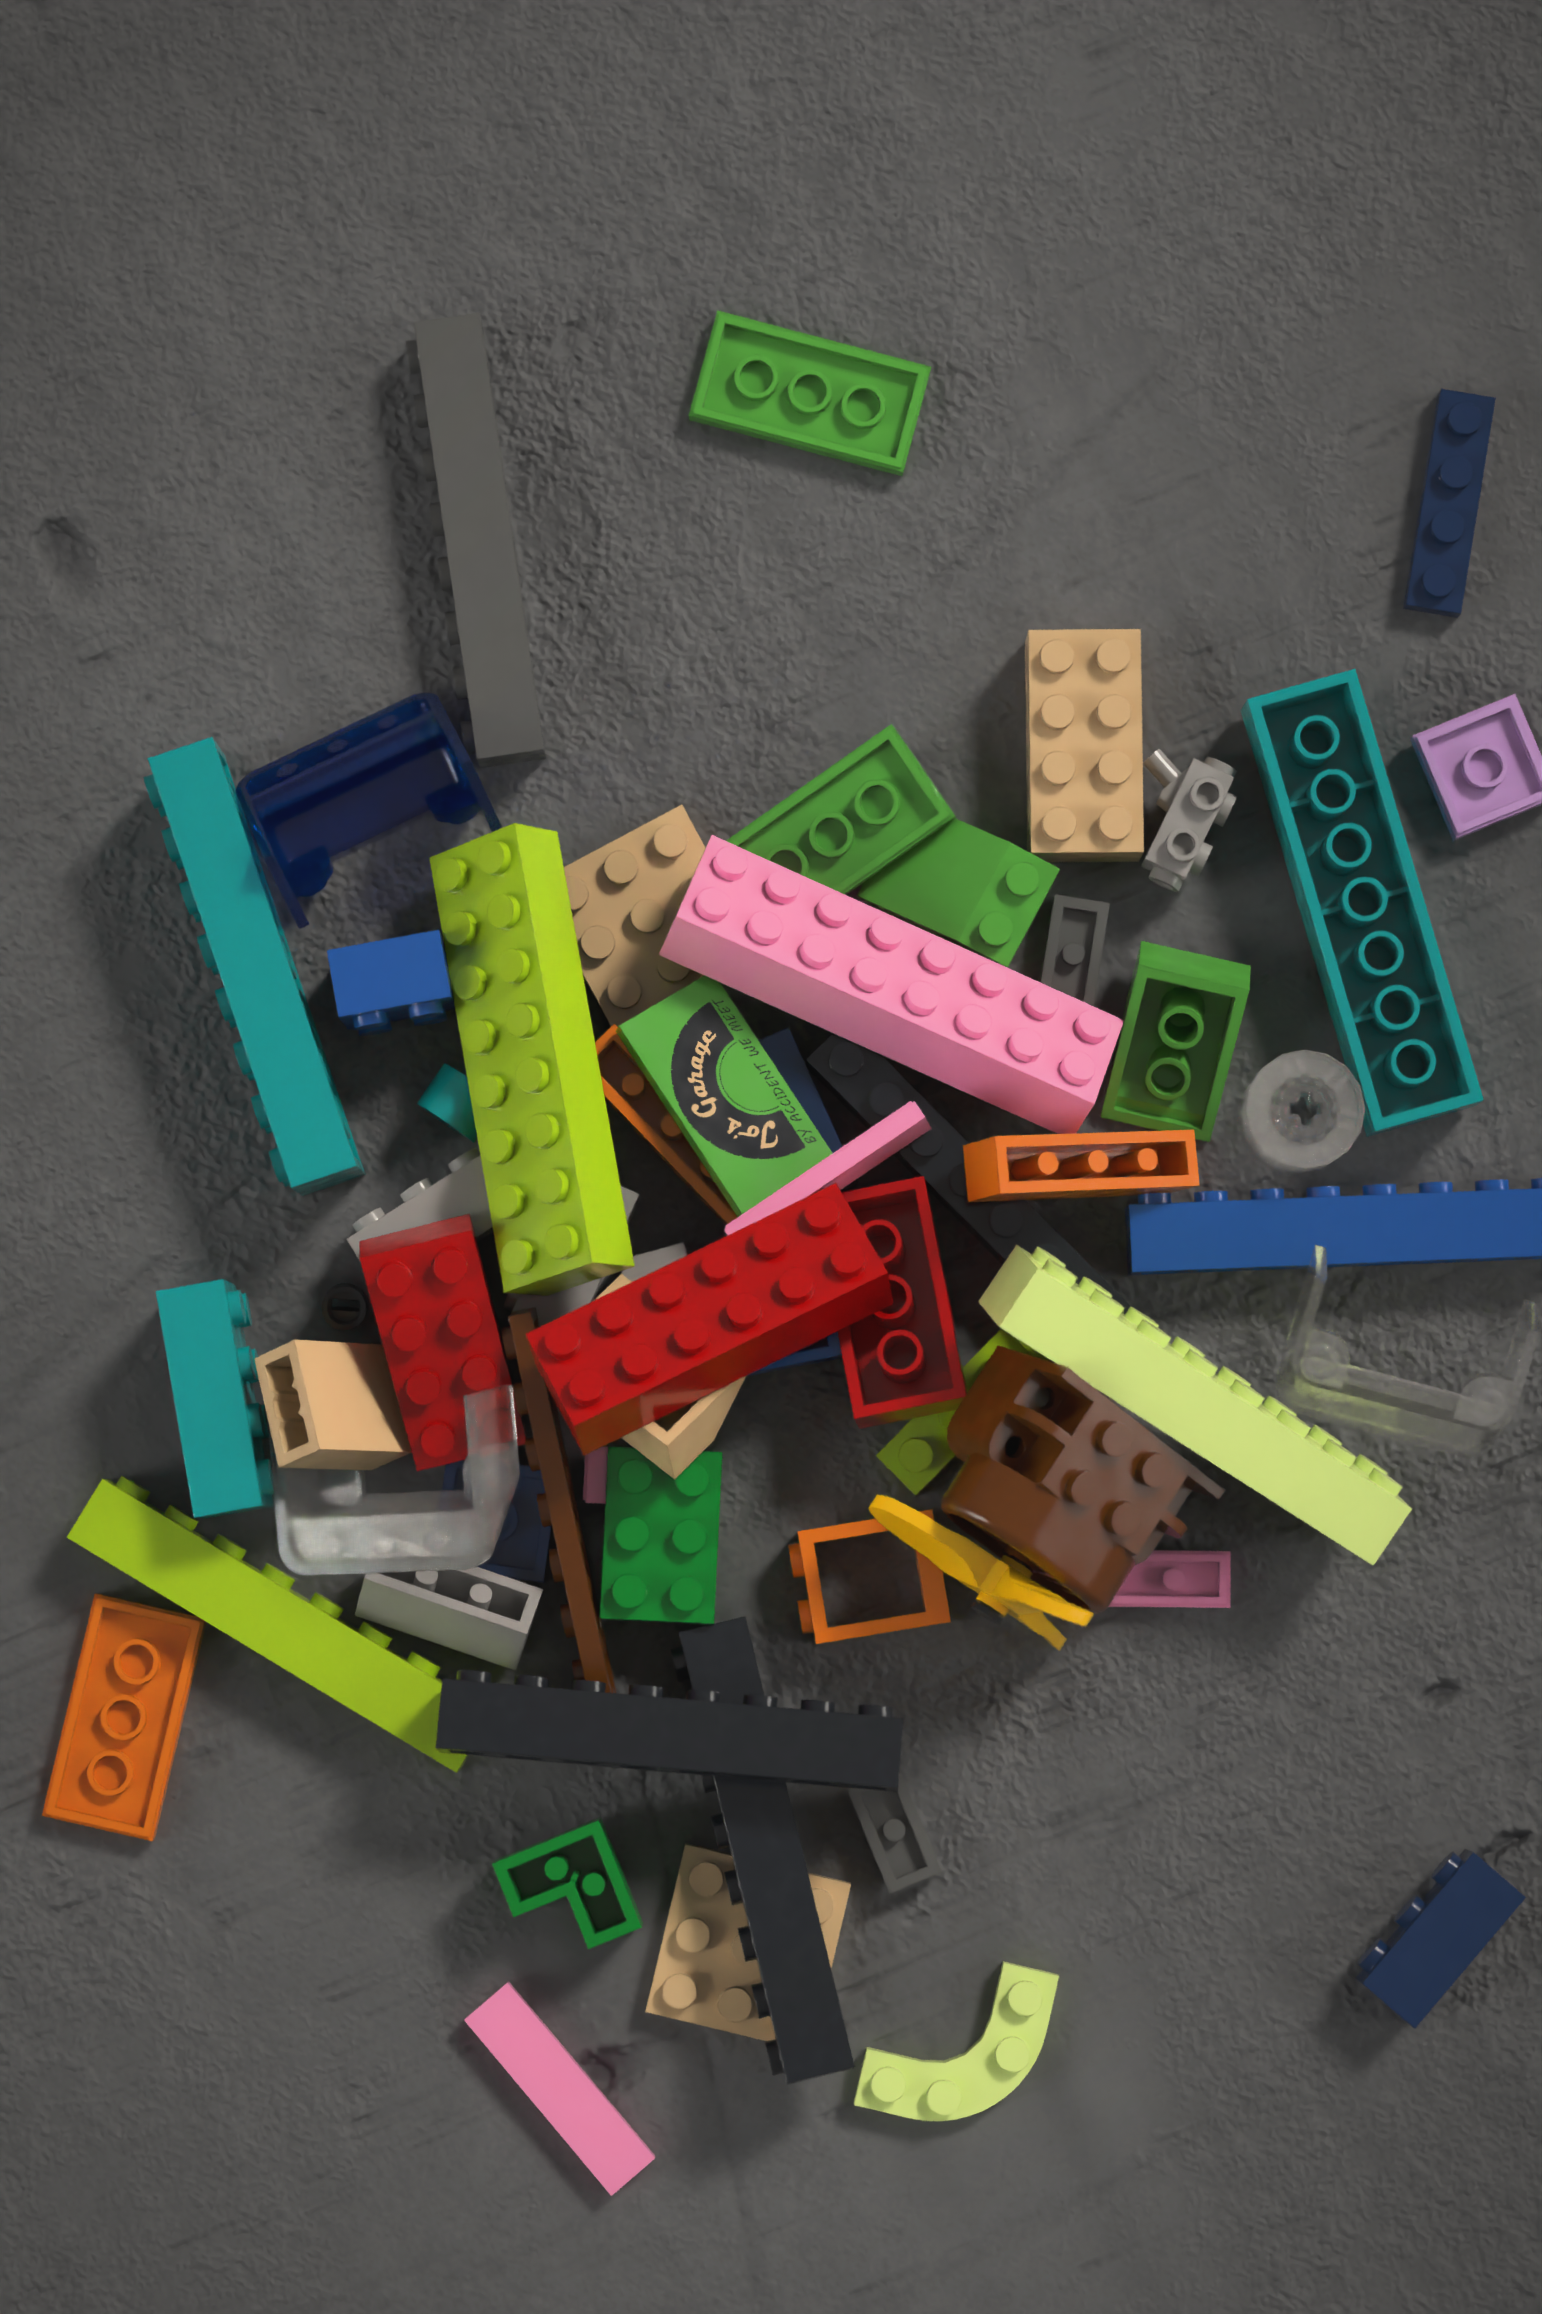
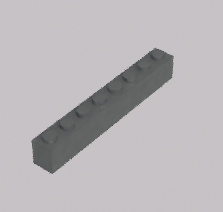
(478, 540)

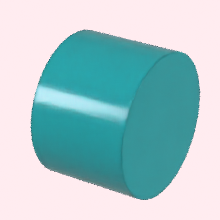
(450, 1102)

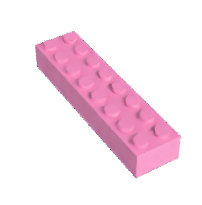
(892, 987)

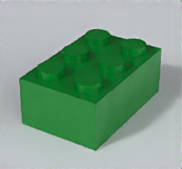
(660, 1539)

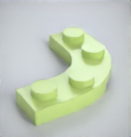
(980, 2075)

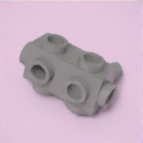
(1192, 805)

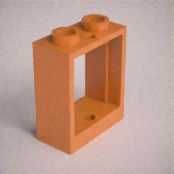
(812, 1609)

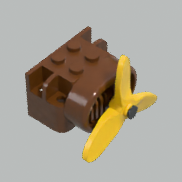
(1054, 1490)

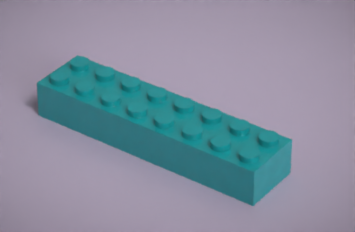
(1361, 901)
(256, 968)

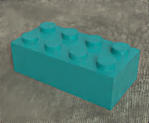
(215, 1397)

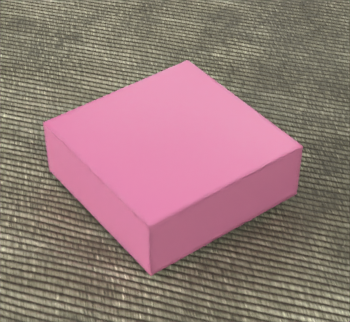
(595, 1476)

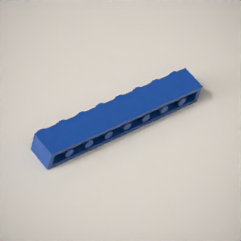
(1355, 1230)

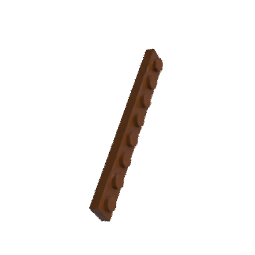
(559, 1506)

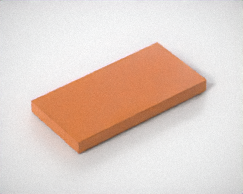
(124, 1717)

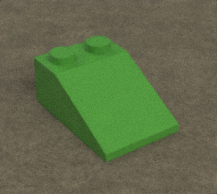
(965, 889)
(1176, 1040)

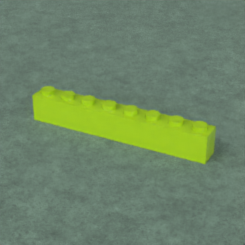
(265, 1612)

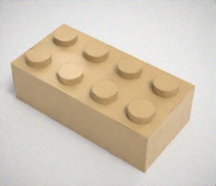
(1084, 745)

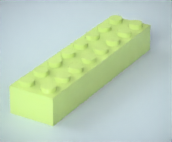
(1186, 1399)

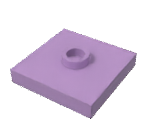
(1482, 766)

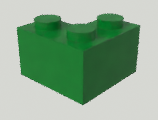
(578, 1866)

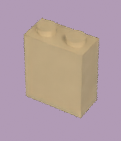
(331, 1405)

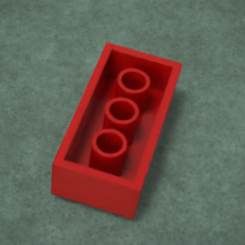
(436, 1331)
(908, 1354)

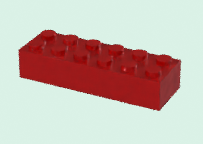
(710, 1318)

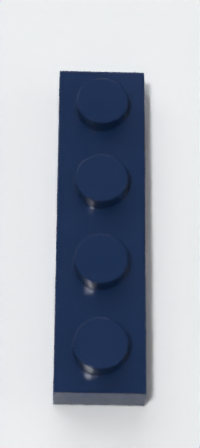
(1449, 503)

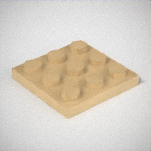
(624, 909)
(701, 1958)

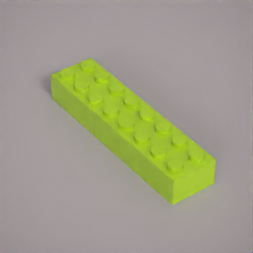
(531, 1061)

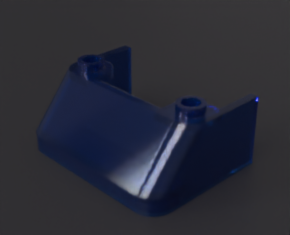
(357, 788)

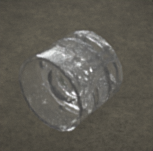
(1277, 1136)

